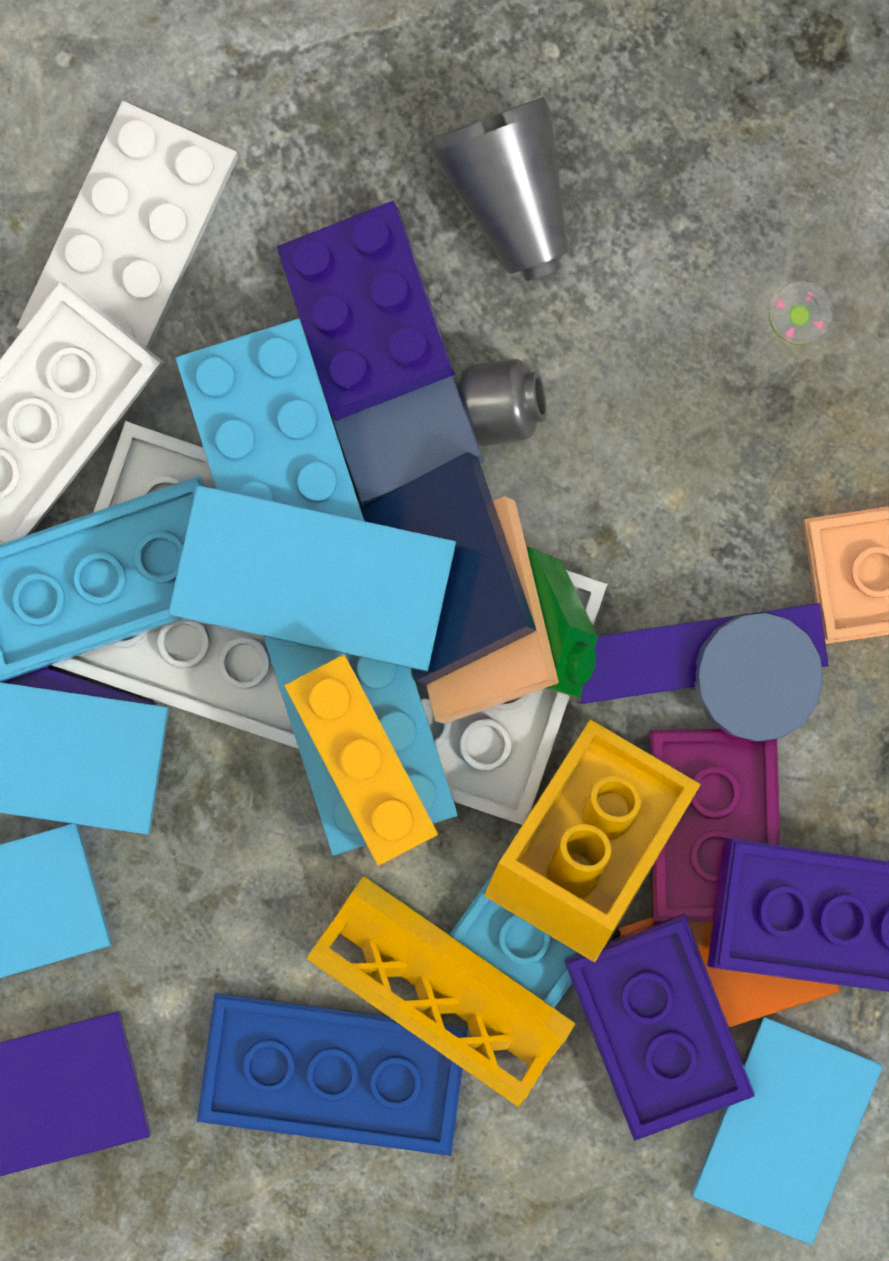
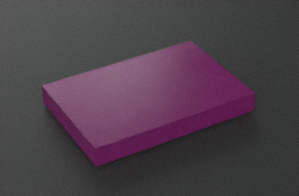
(734, 801)

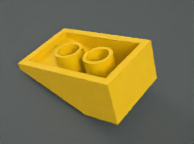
(591, 840)

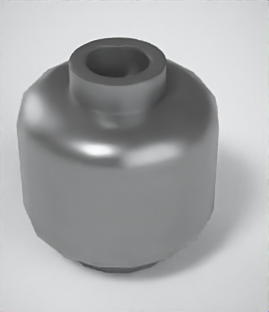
(503, 401)

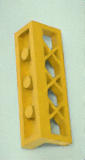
(446, 981)

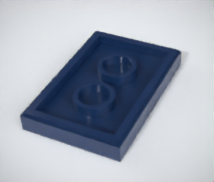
(483, 592)

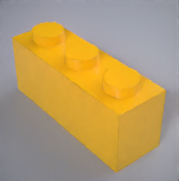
(361, 760)

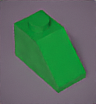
(566, 623)

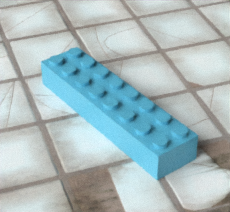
(276, 442)

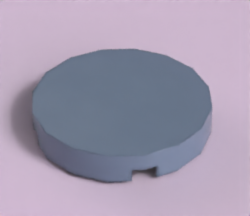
(758, 677)

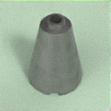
(510, 185)

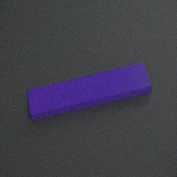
(667, 655)

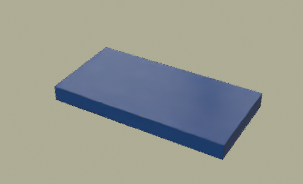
(327, 1075)

